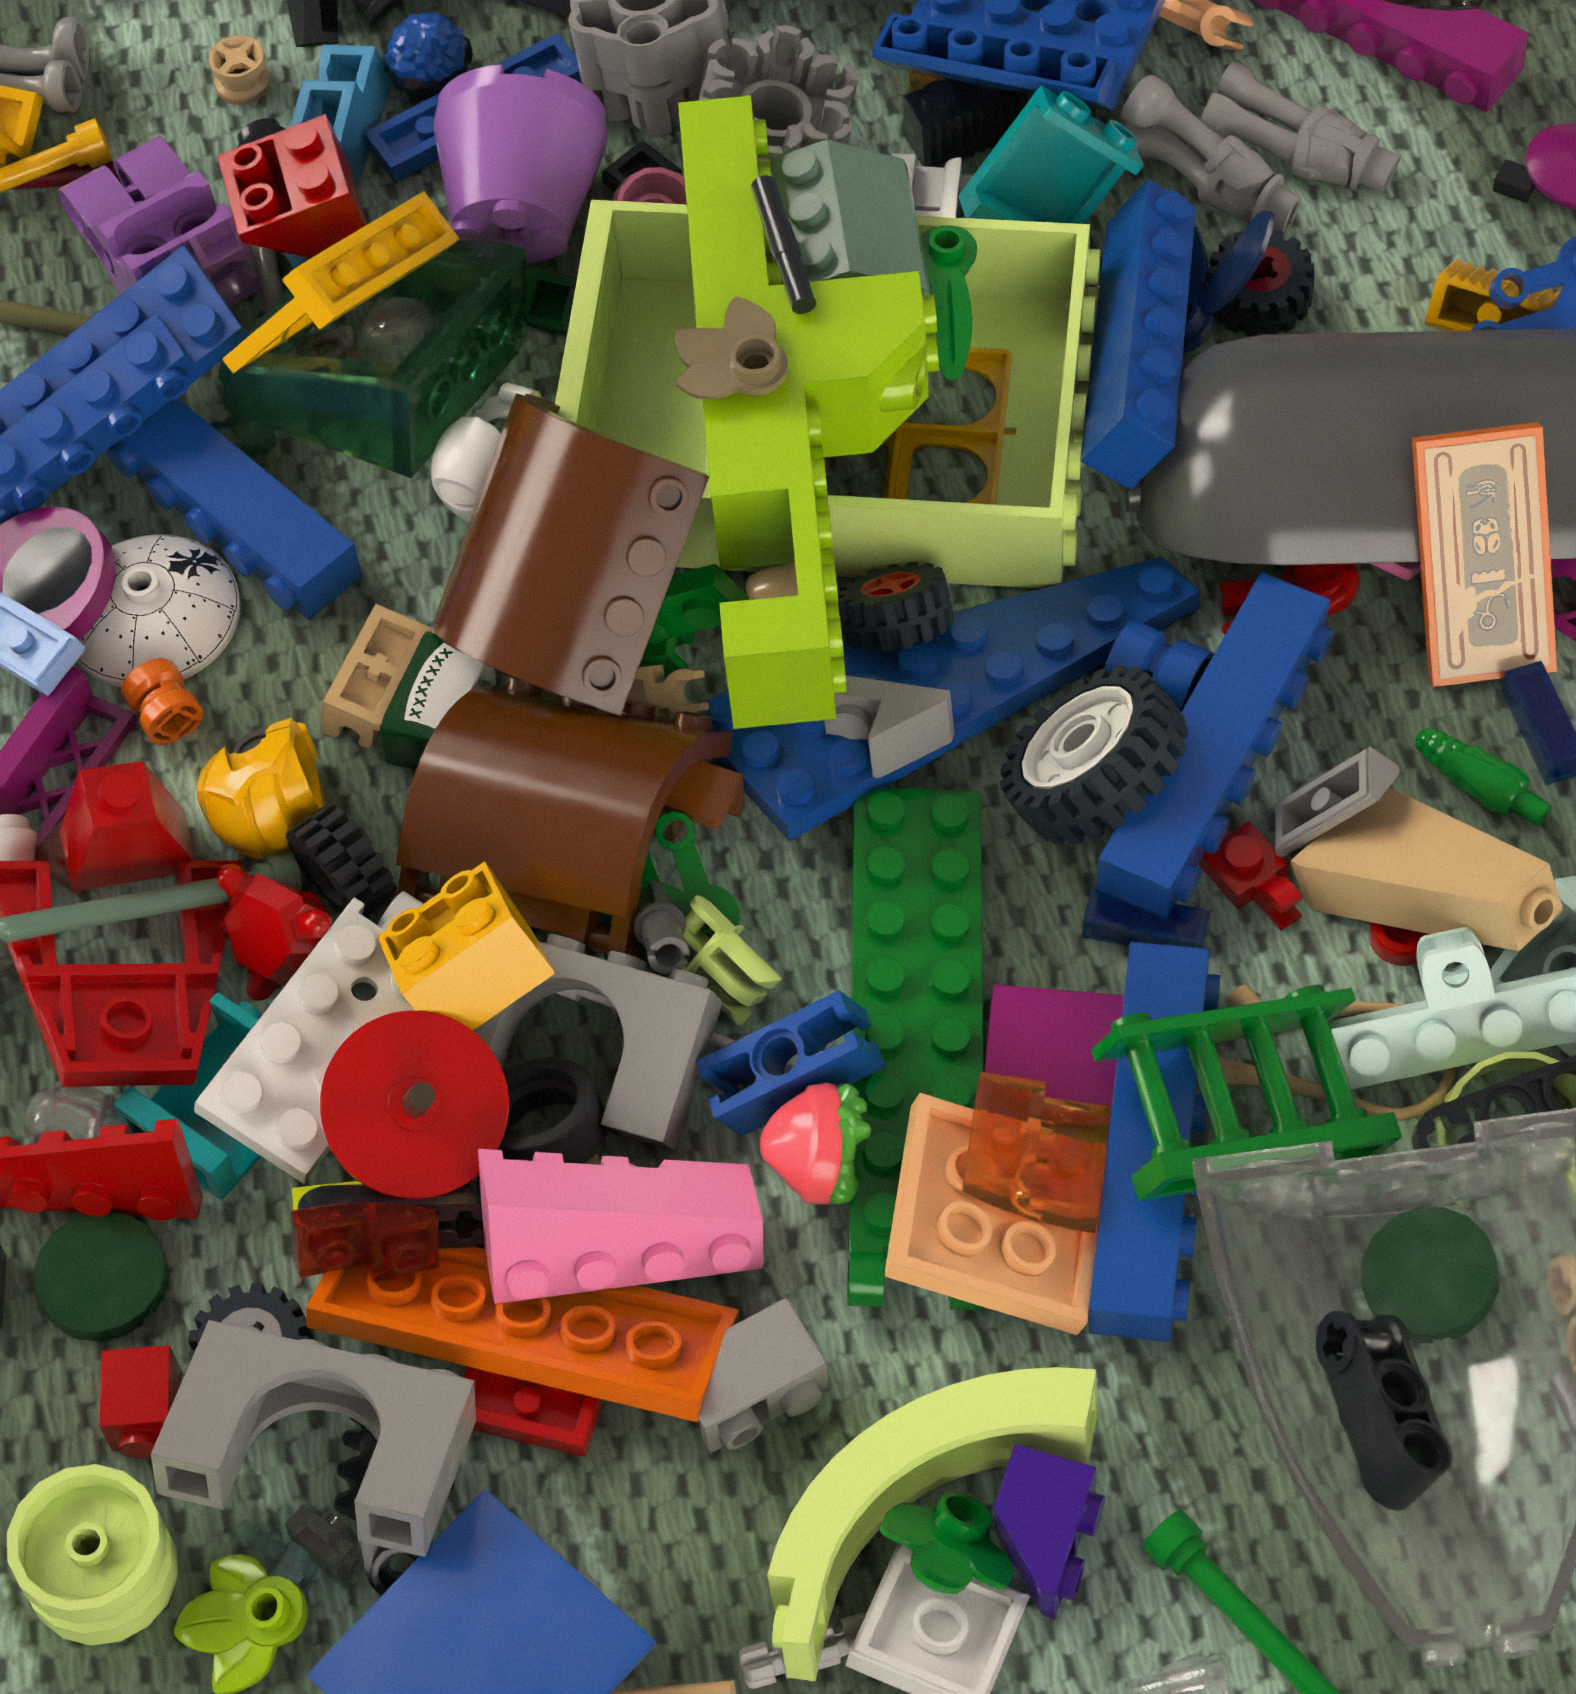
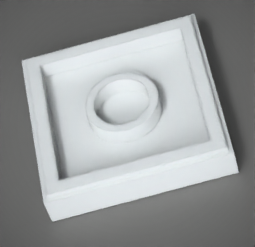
(933, 1638)

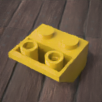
(465, 950)

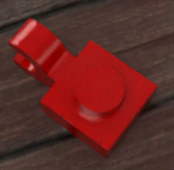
(1250, 870)

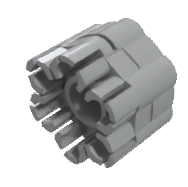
(646, 53)
(785, 91)

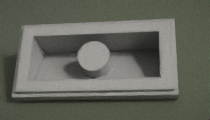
(1332, 799)

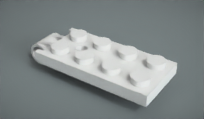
(275, 1076)

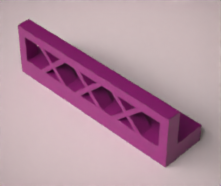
(44, 736)

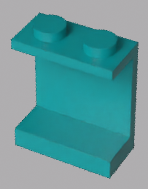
(215, 1155)

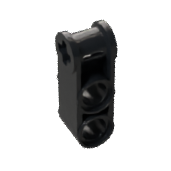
(1383, 1406)

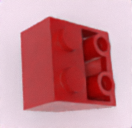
(293, 190)

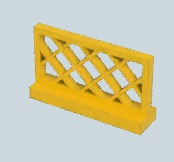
(351, 273)

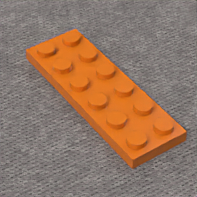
(604, 1344)

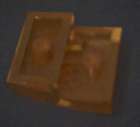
(1036, 1152)

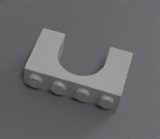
(664, 1032)
(253, 1378)

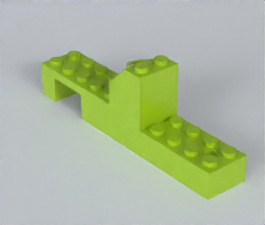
(849, 384)

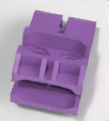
(154, 216)

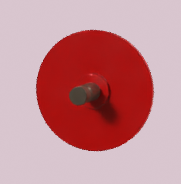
(413, 1104)

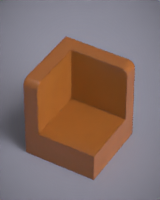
(705, 796)

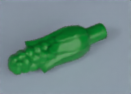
(1491, 781)

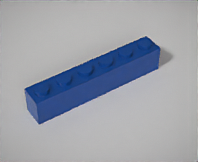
(1139, 335)
(240, 508)
(1228, 724)
(1141, 1242)

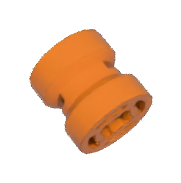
(159, 696)

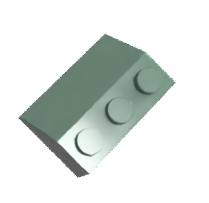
(850, 211)

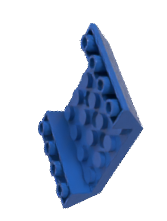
(1020, 49)

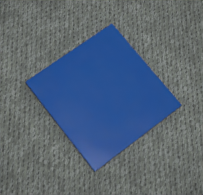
(486, 1617)

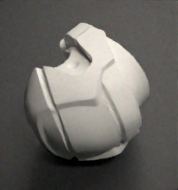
(467, 451)

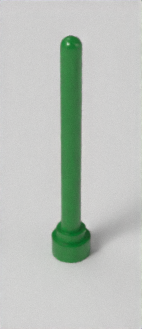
(1179, 1547)

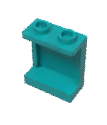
(1051, 164)

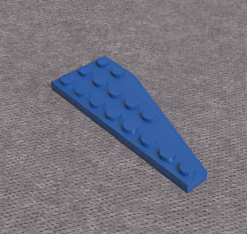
(990, 660)

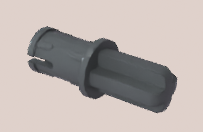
(661, 929)

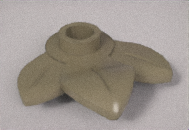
(725, 358)

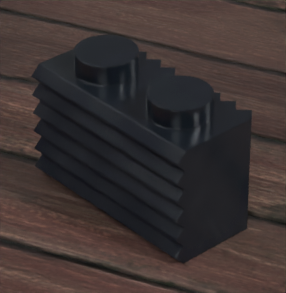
(957, 119)

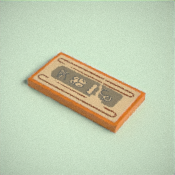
(1484, 552)

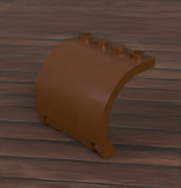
(567, 556)
(550, 802)

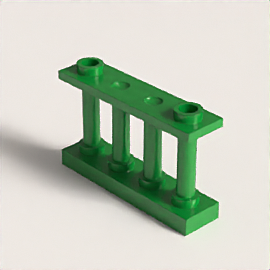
(1307, 1009)

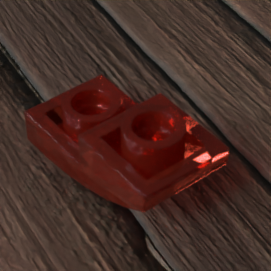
(382, 1235)

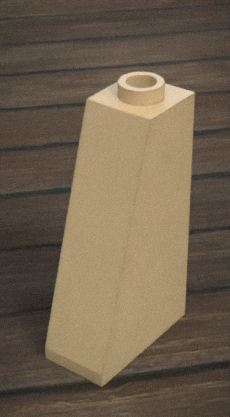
(1427, 875)

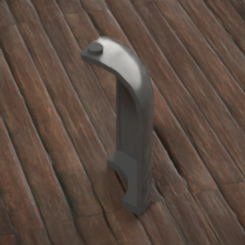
(1307, 440)

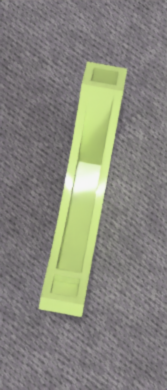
(902, 1459)

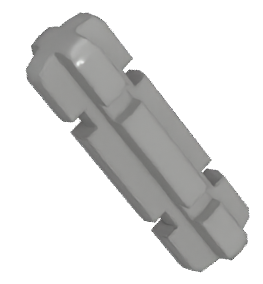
(763, 1663)

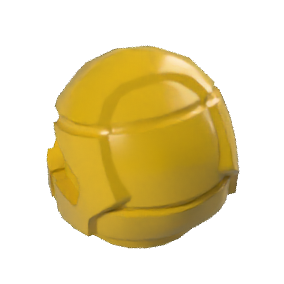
(262, 792)

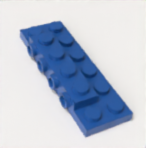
(110, 378)

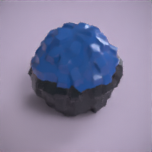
(426, 55)

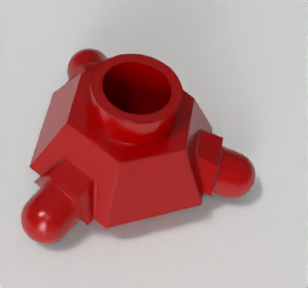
(270, 927)

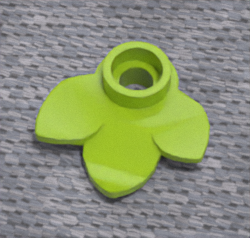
(232, 1623)

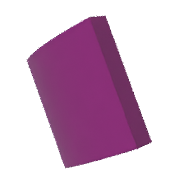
(1051, 1039)

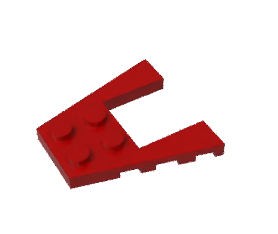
(119, 1018)

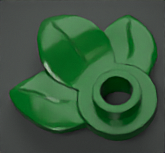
(949, 1543)

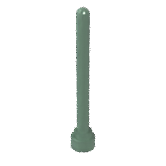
(139, 904)

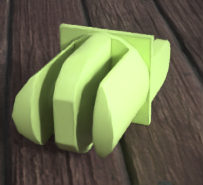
(727, 961)

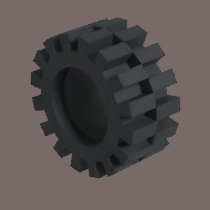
(341, 860)

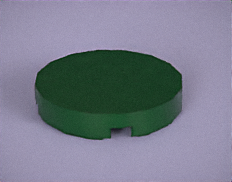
(1431, 1273)
(100, 1276)

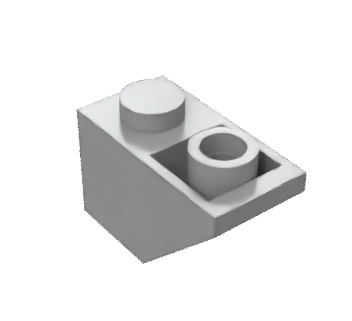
(760, 1373)

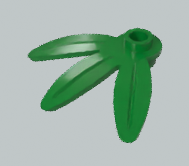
(948, 258)

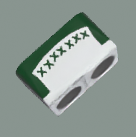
(426, 692)

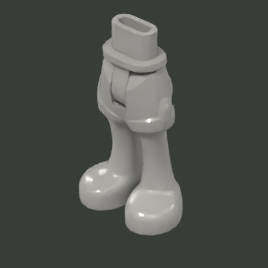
(56, 66)
(1323, 141)
(1221, 168)

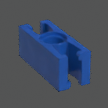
(770, 1048)

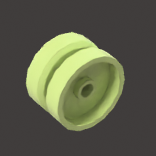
(92, 1554)

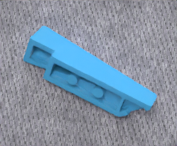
(353, 97)

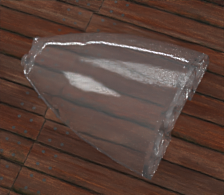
(1495, 1535)

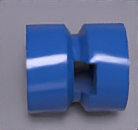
(1172, 667)

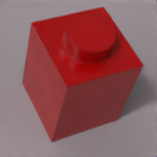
(136, 1396)

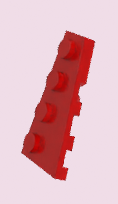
(104, 1174)

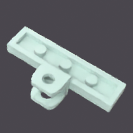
(1460, 1019)

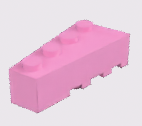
(613, 1223)

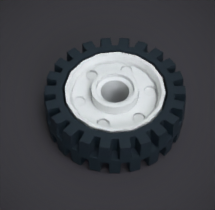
(1094, 755)

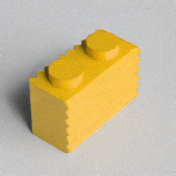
(1464, 299)

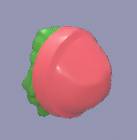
(815, 1142)

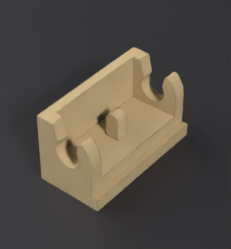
(371, 674)

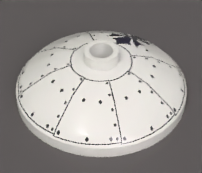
(180, 617)

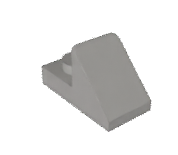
(895, 719)

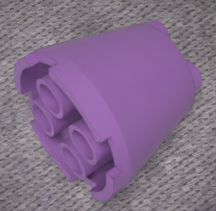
(518, 156)

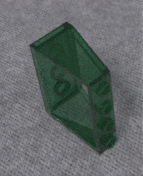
(398, 410)

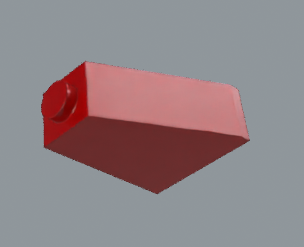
(122, 827)

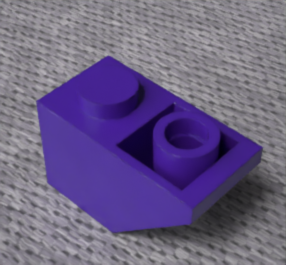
(1041, 1519)

